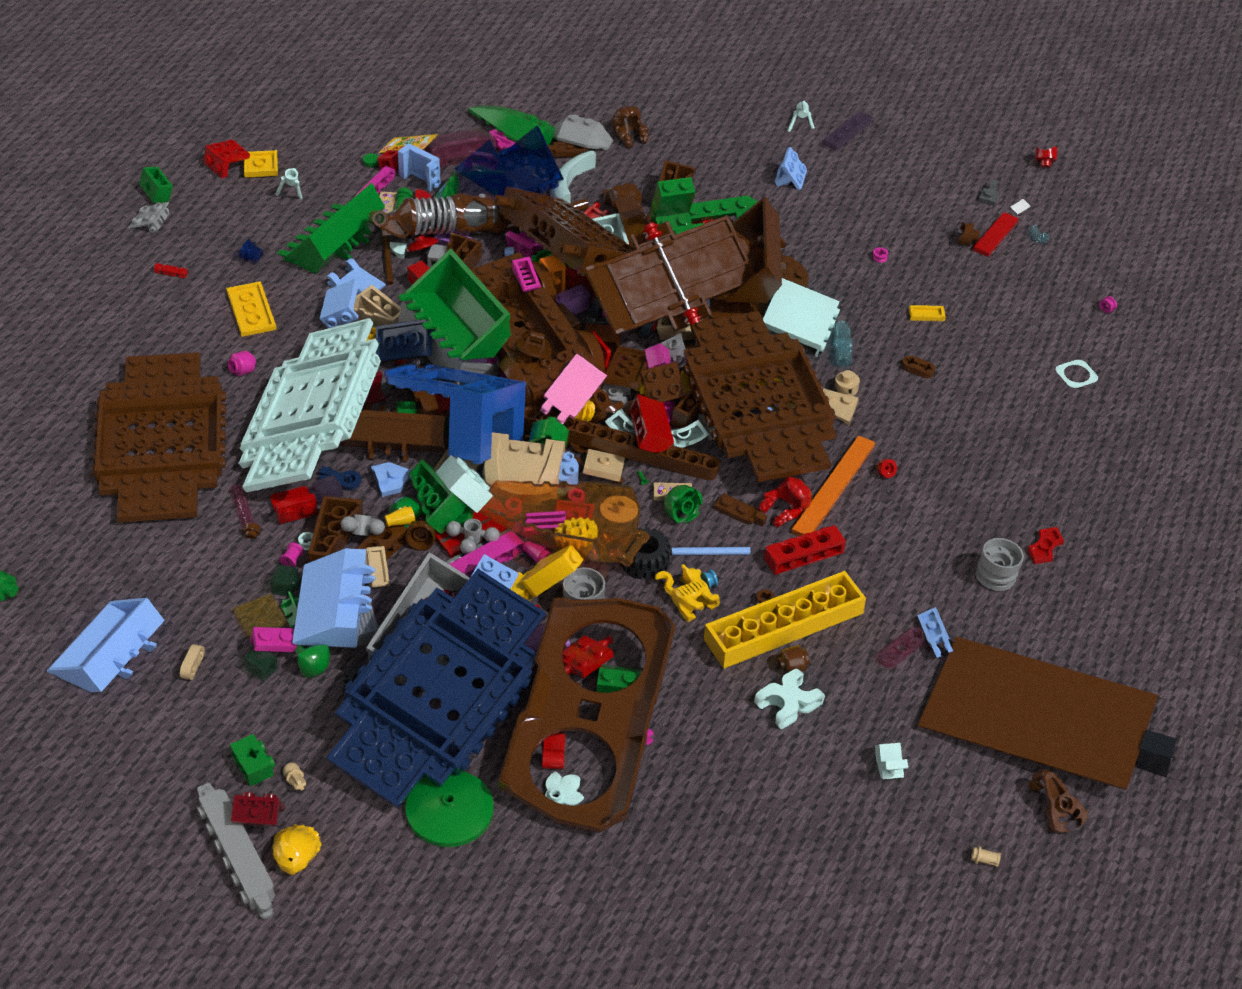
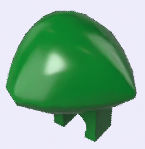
(406, 501)
(313, 660)

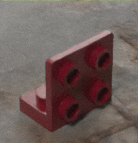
(256, 810)

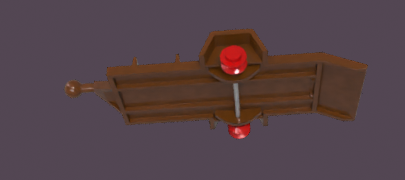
(672, 274)

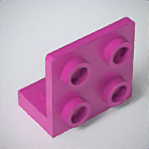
(523, 244)

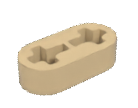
(192, 661)

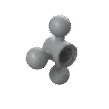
(362, 525)
(472, 534)

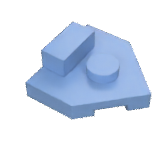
(390, 478)

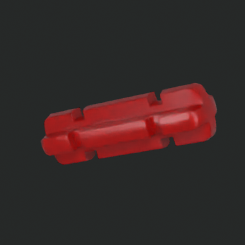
(170, 270)

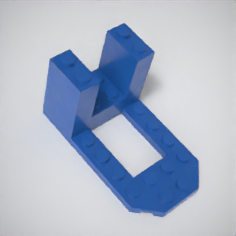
(476, 405)

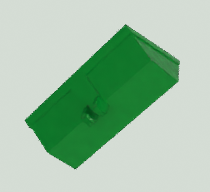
(459, 309)

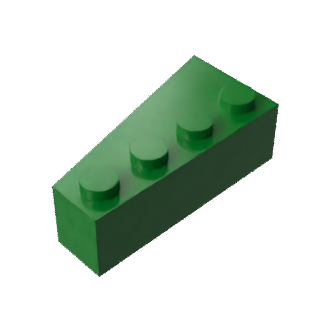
(437, 500)

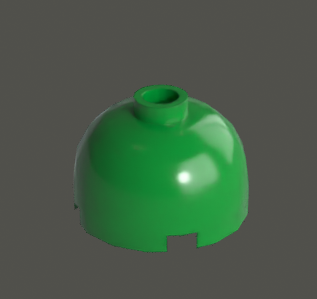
(683, 499)

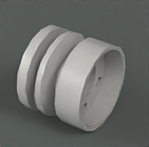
(999, 564)
(584, 585)

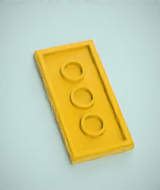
(251, 309)

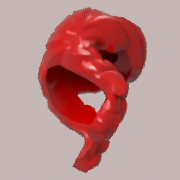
(792, 491)

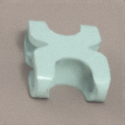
(789, 698)

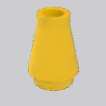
(402, 516)

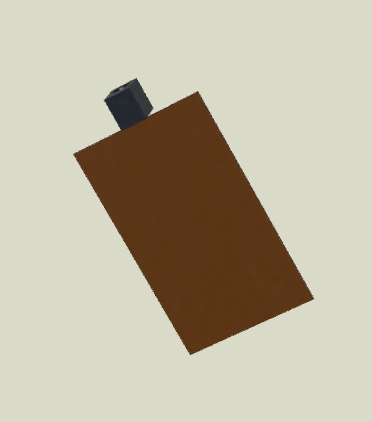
(1047, 714)

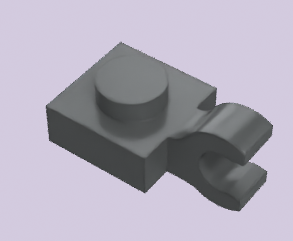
(990, 195)

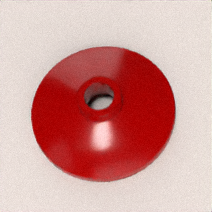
(421, 242)

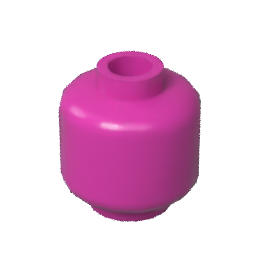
(241, 363)

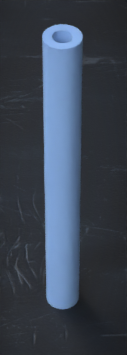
(711, 551)

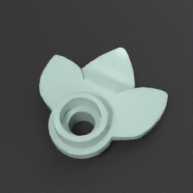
(565, 788)

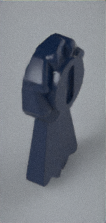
(349, 479)

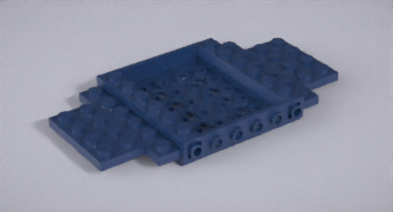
(400, 736)

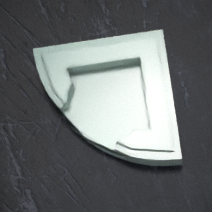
(398, 249)

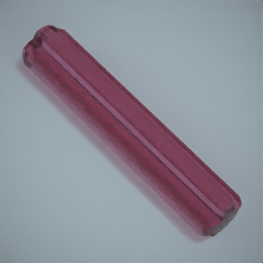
(242, 504)

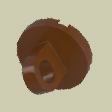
(605, 407)

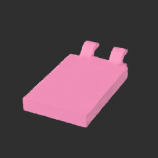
(573, 388)

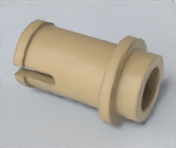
(985, 856)

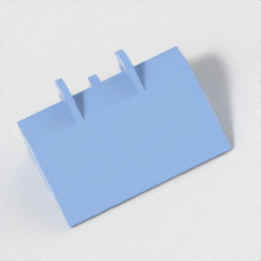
(333, 599)
(108, 644)

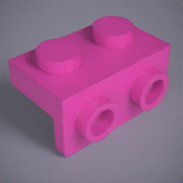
(273, 639)

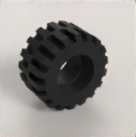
(650, 564)

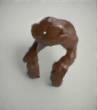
(629, 119)
(621, 191)

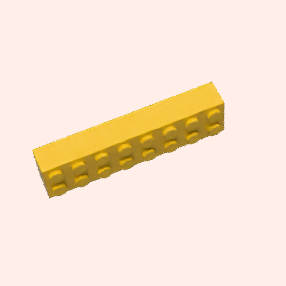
(784, 619)

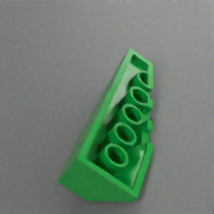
(512, 122)

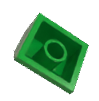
(616, 678)

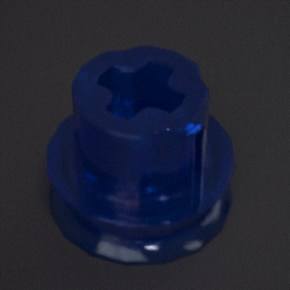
(250, 251)

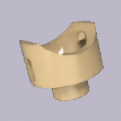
(845, 381)

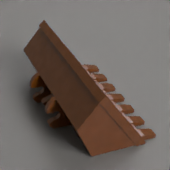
(765, 261)
(399, 432)

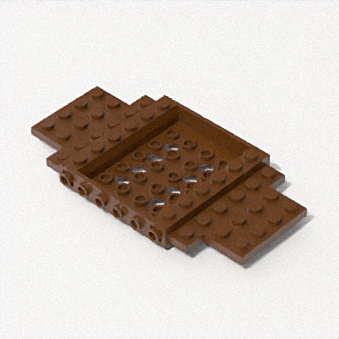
(743, 352)
(160, 392)

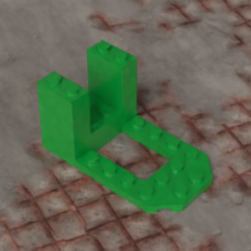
(674, 204)

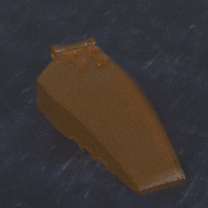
(608, 504)

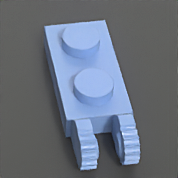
(934, 630)

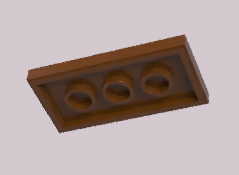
(626, 367)

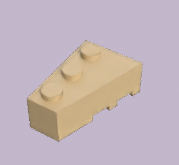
(376, 306)

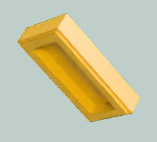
(926, 313)

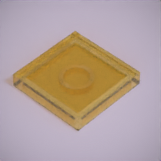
(260, 613)

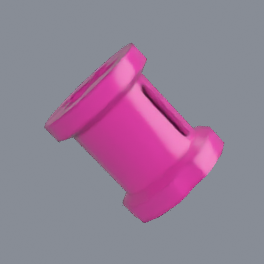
(290, 557)

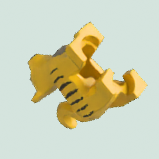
(691, 595)

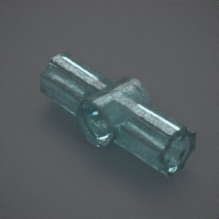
(843, 344)

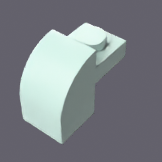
(890, 760)

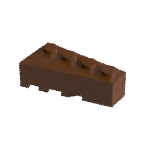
(328, 533)

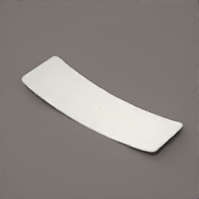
(1020, 206)

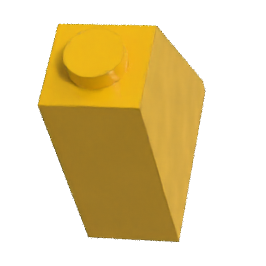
(552, 570)

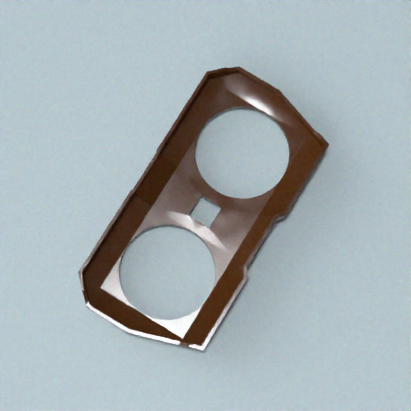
(622, 715)

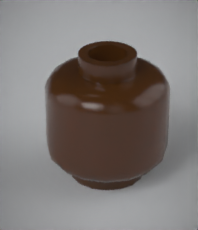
(794, 658)

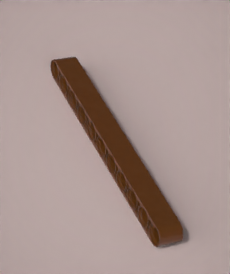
(626, 446)

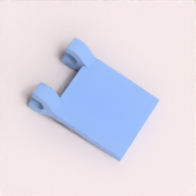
(357, 273)

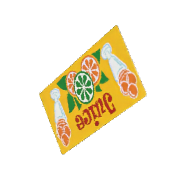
(417, 141)

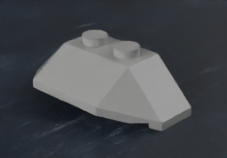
(582, 133)

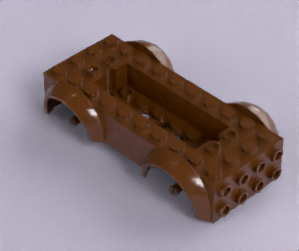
(541, 315)

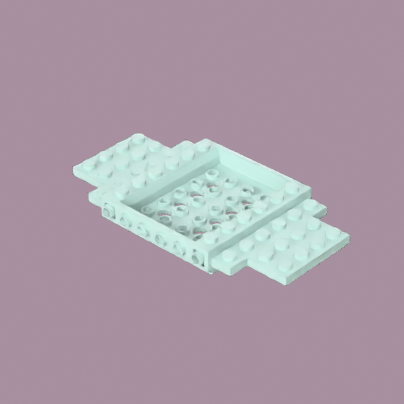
(331, 370)

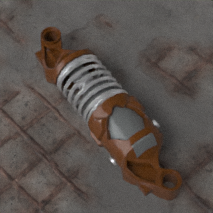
(454, 214)

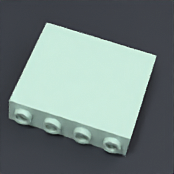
(802, 314)

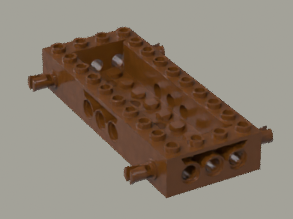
(560, 228)

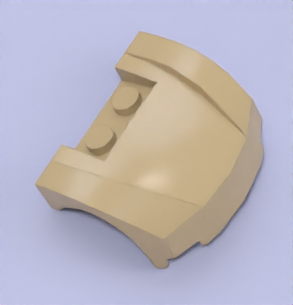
(523, 460)

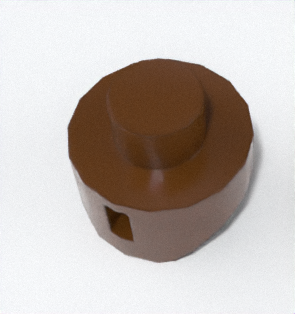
(969, 234)

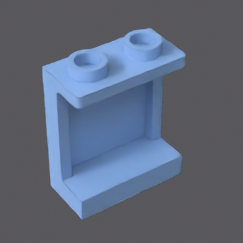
(420, 164)
(340, 303)

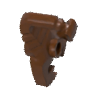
(1059, 800)

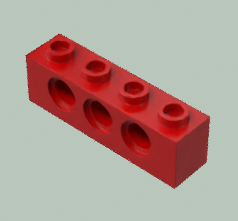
(804, 549)

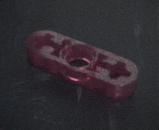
(904, 640)

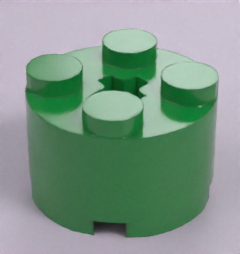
(548, 429)

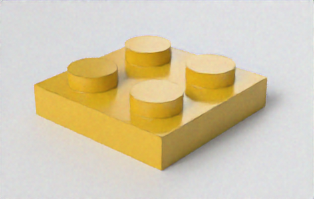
(261, 164)

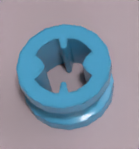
(710, 578)

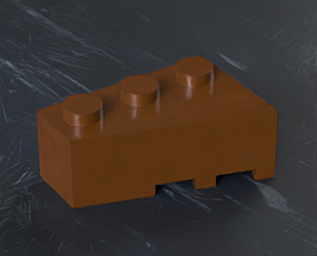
(467, 249)

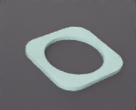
(1060, 370)

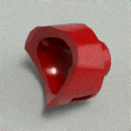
(1046, 157)

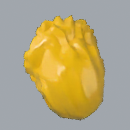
(298, 843)

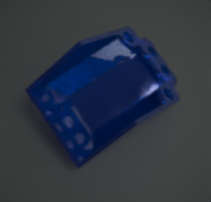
(522, 166)

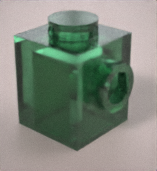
(285, 580)
(261, 664)

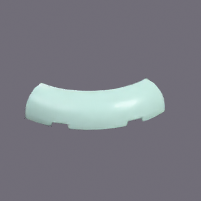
(572, 168)
(682, 437)

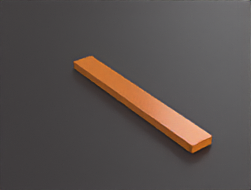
(833, 486)

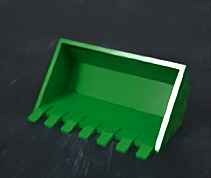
(335, 233)

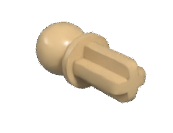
(294, 776)

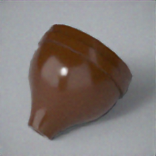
(420, 535)

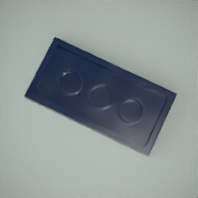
(403, 341)

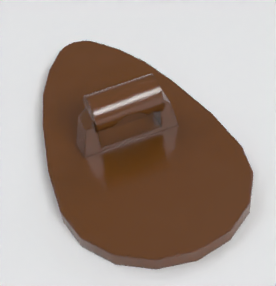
(534, 345)

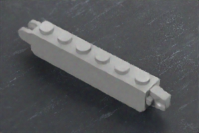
(237, 850)

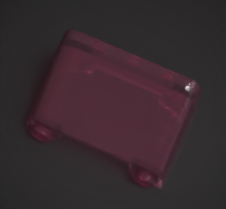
(457, 144)

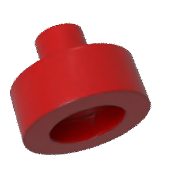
(887, 468)

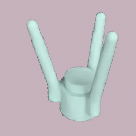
(802, 111)
(291, 179)

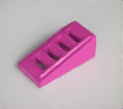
(525, 263)

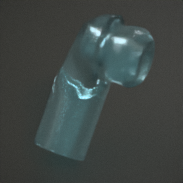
(1041, 238)

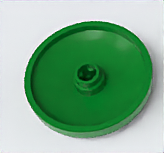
(450, 813)

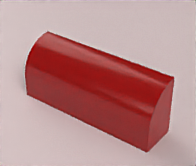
(651, 424)

